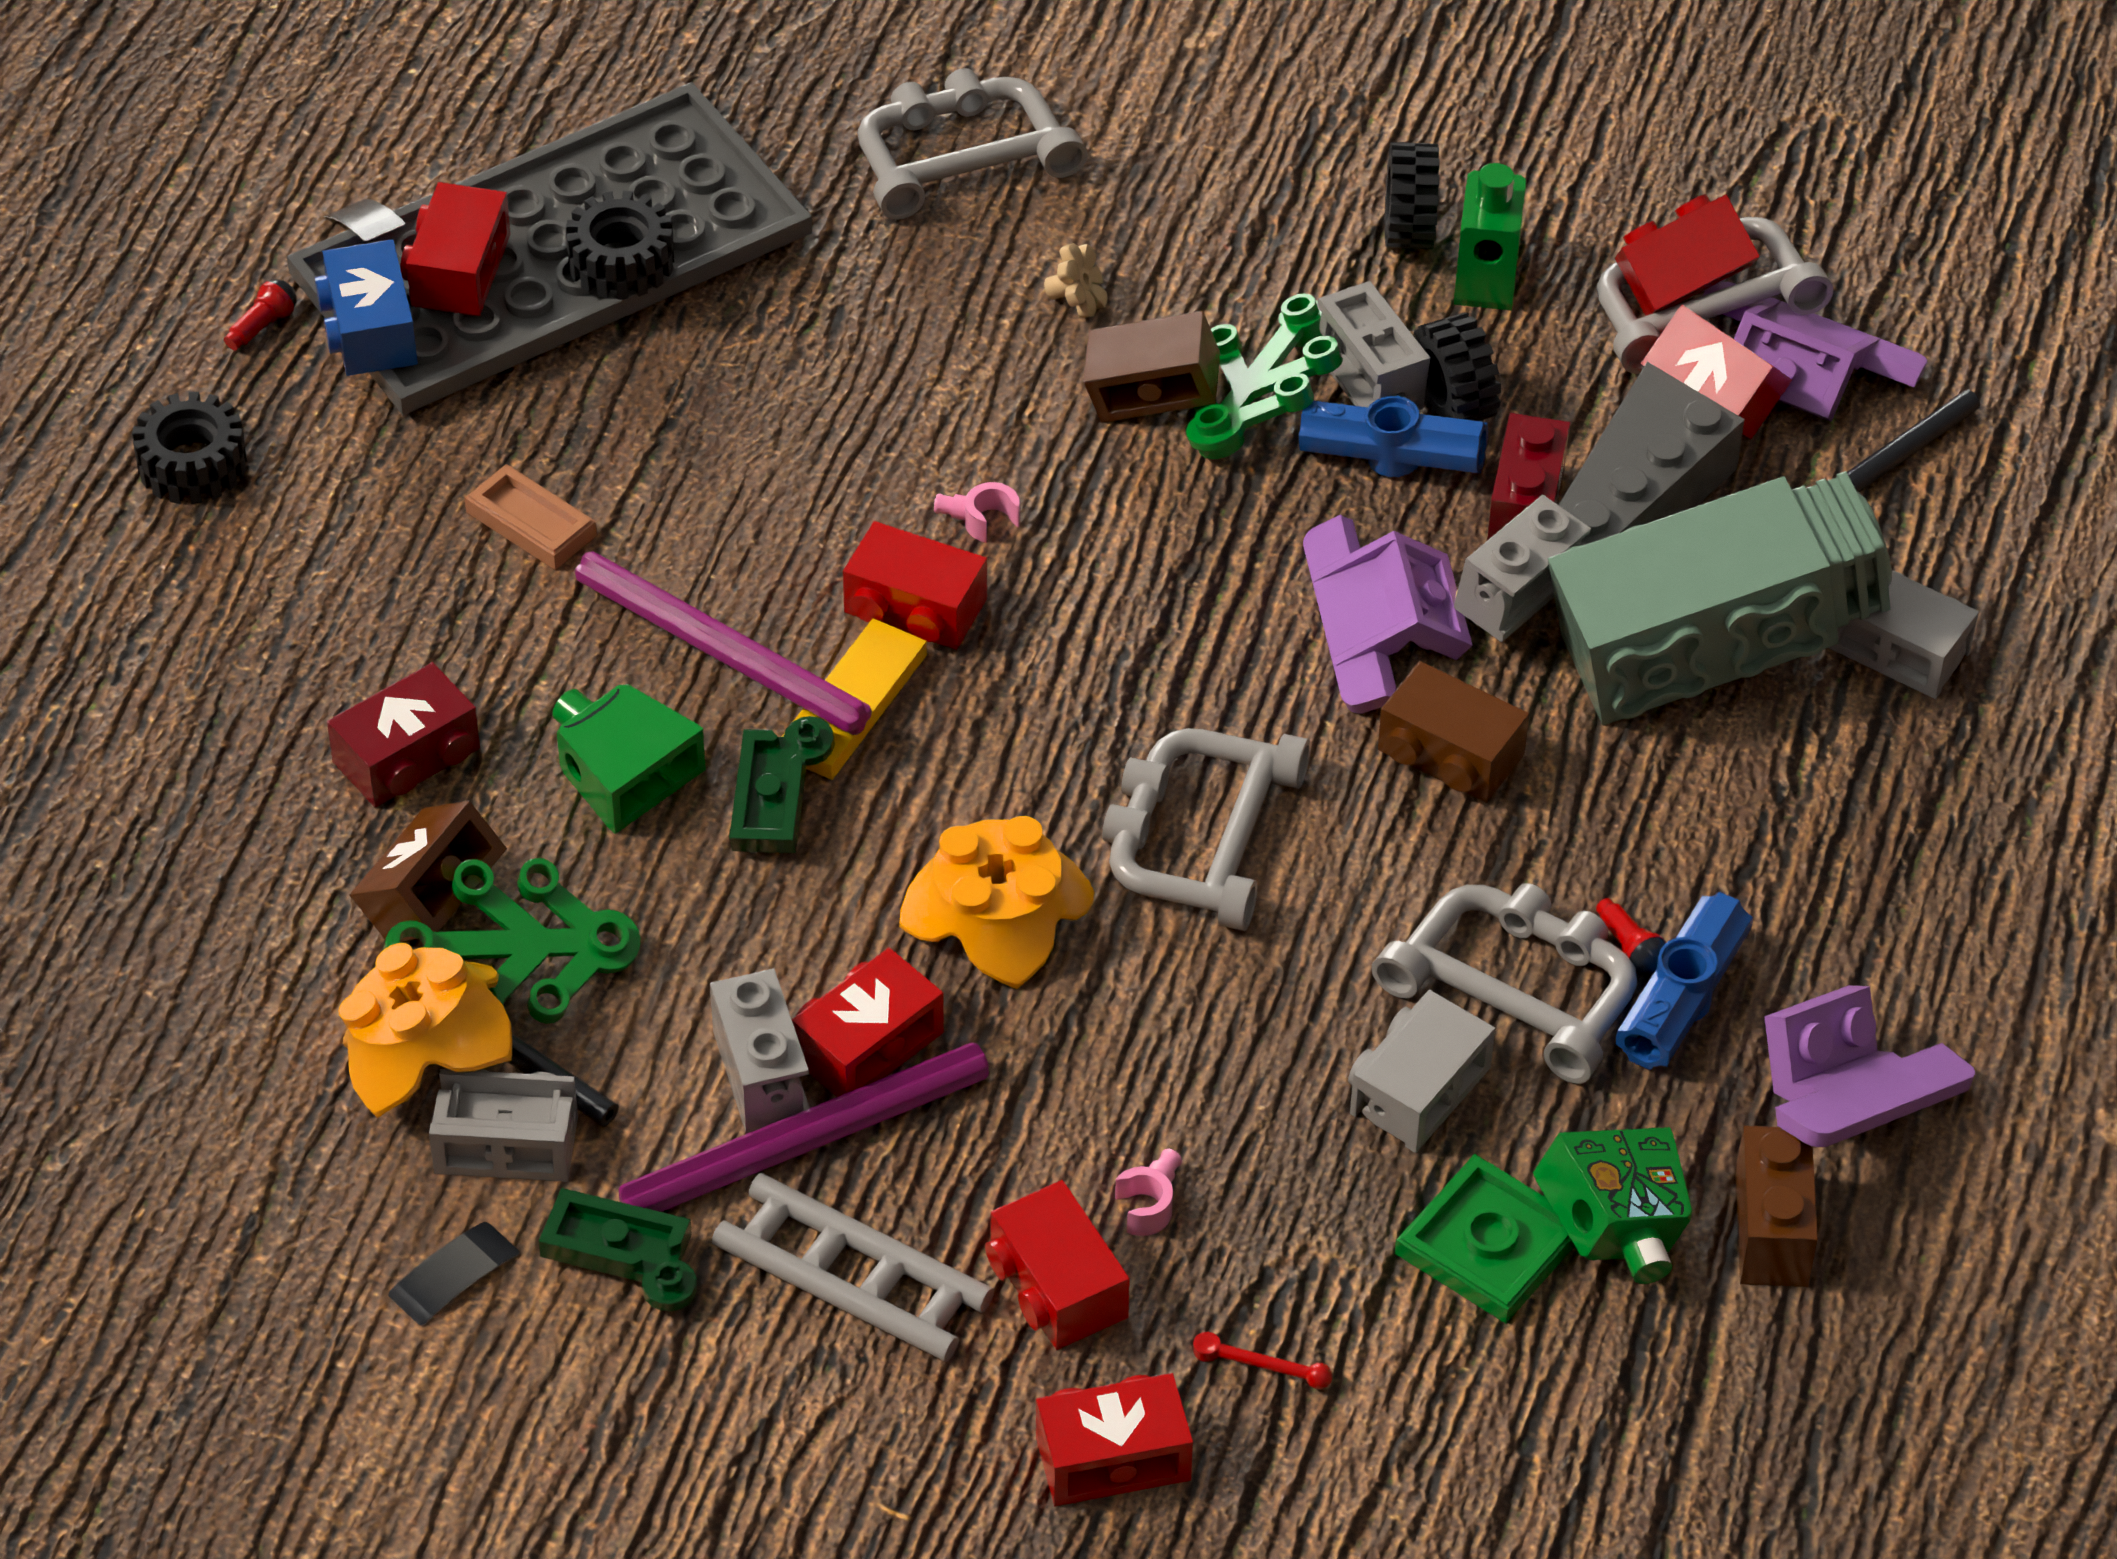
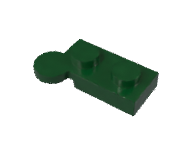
(773, 784)
(623, 1243)

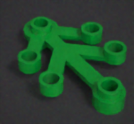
(1220, 427)
(528, 941)

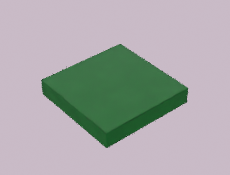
(1487, 1238)

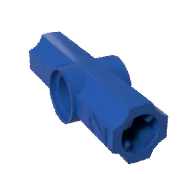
(1394, 436)
(1684, 980)

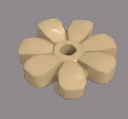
(1078, 280)

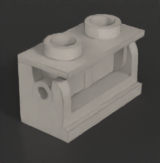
(1375, 346)
(1510, 572)
(1915, 640)
(758, 1048)
(1421, 1069)
(504, 1125)

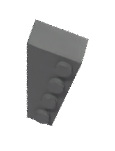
(1654, 457)

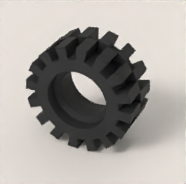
(1411, 195)
(624, 267)
(1460, 369)
(189, 423)

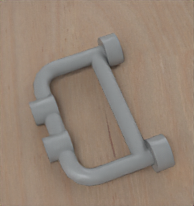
(899, 187)
(1800, 283)
(1147, 783)
(1575, 1046)

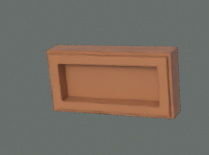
(530, 516)

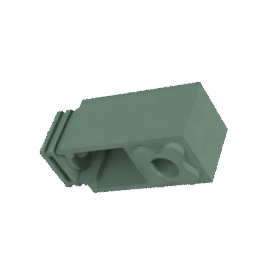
(1718, 592)

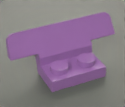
(1817, 353)
(1379, 602)
(1837, 1079)

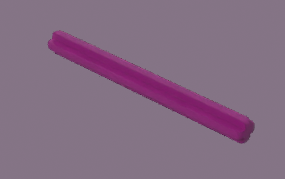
(723, 643)
(807, 1130)

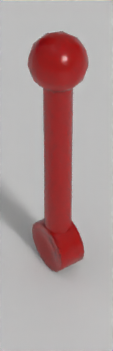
(1208, 1348)

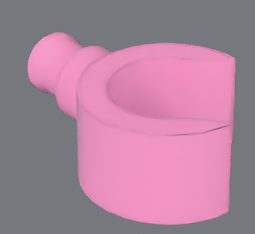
(979, 499)
(1154, 1182)

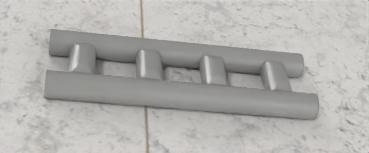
(864, 1301)

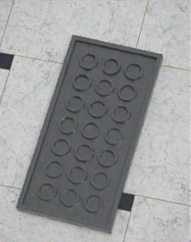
(670, 148)

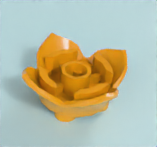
(999, 893)
(418, 1013)

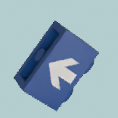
(368, 308)

